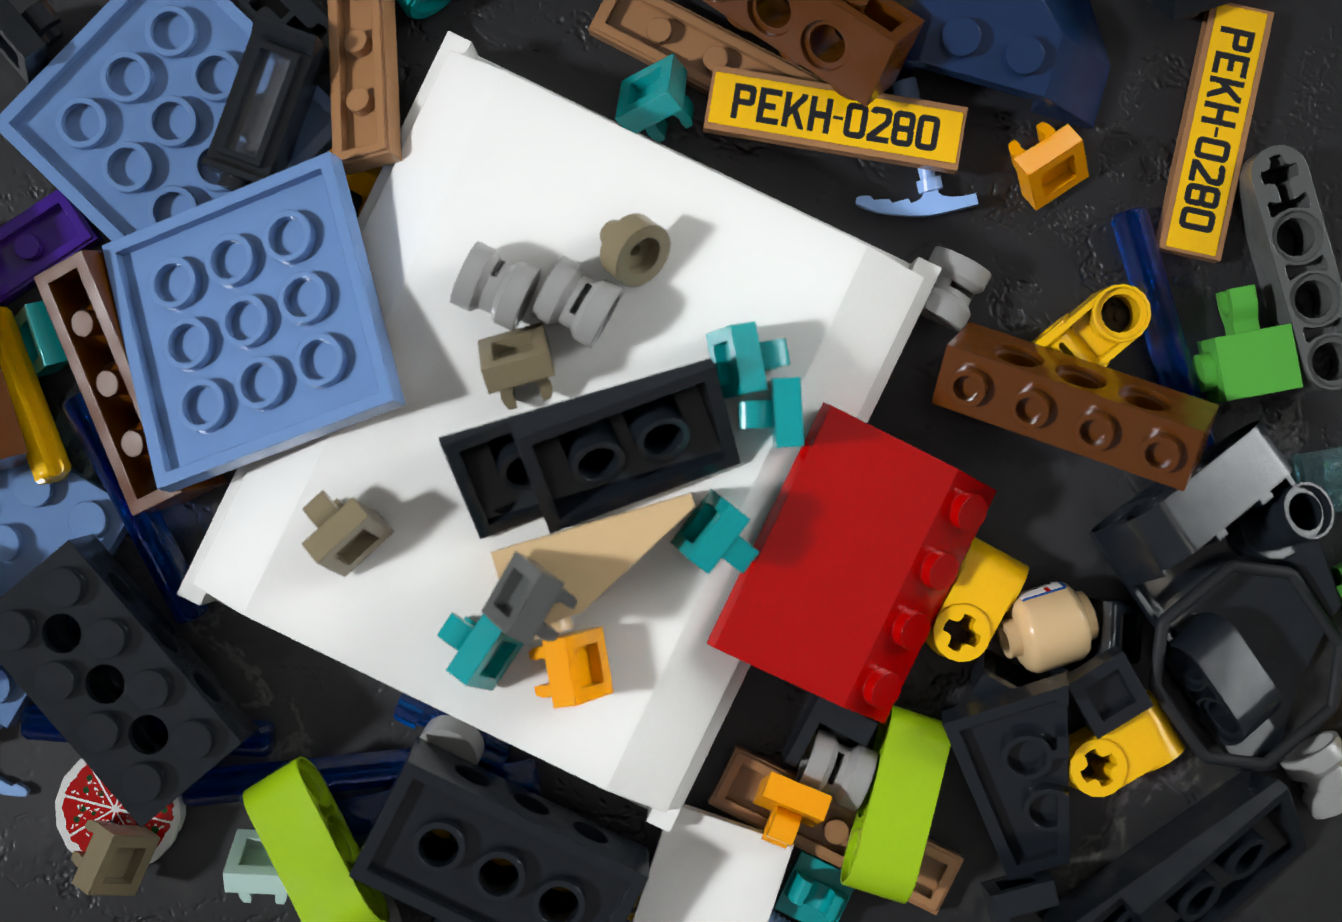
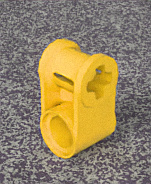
(1084, 332)
(980, 594)
(1124, 753)

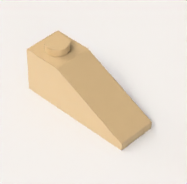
(596, 552)

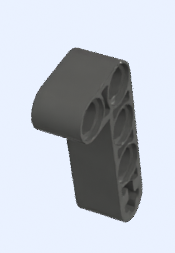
(1309, 267)

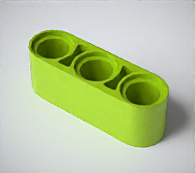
(898, 807)
(311, 846)

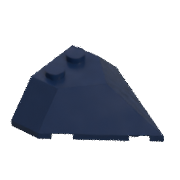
(1017, 47)

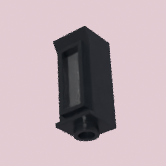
(266, 104)

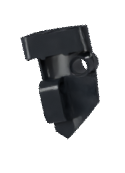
(1251, 636)

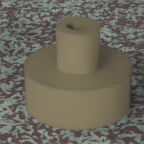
(633, 249)

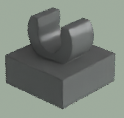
(524, 600)

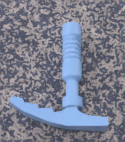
(931, 202)

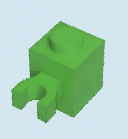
(1248, 358)

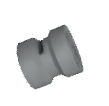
(495, 286)
(954, 288)
(563, 294)
(1319, 769)
(847, 774)

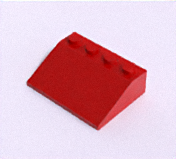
(852, 564)

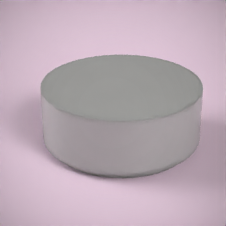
(455, 737)

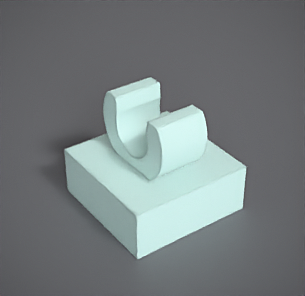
(251, 870)

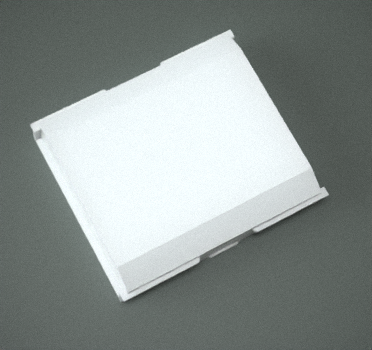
(538, 183)

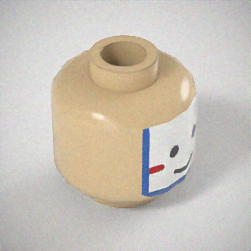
(1048, 627)

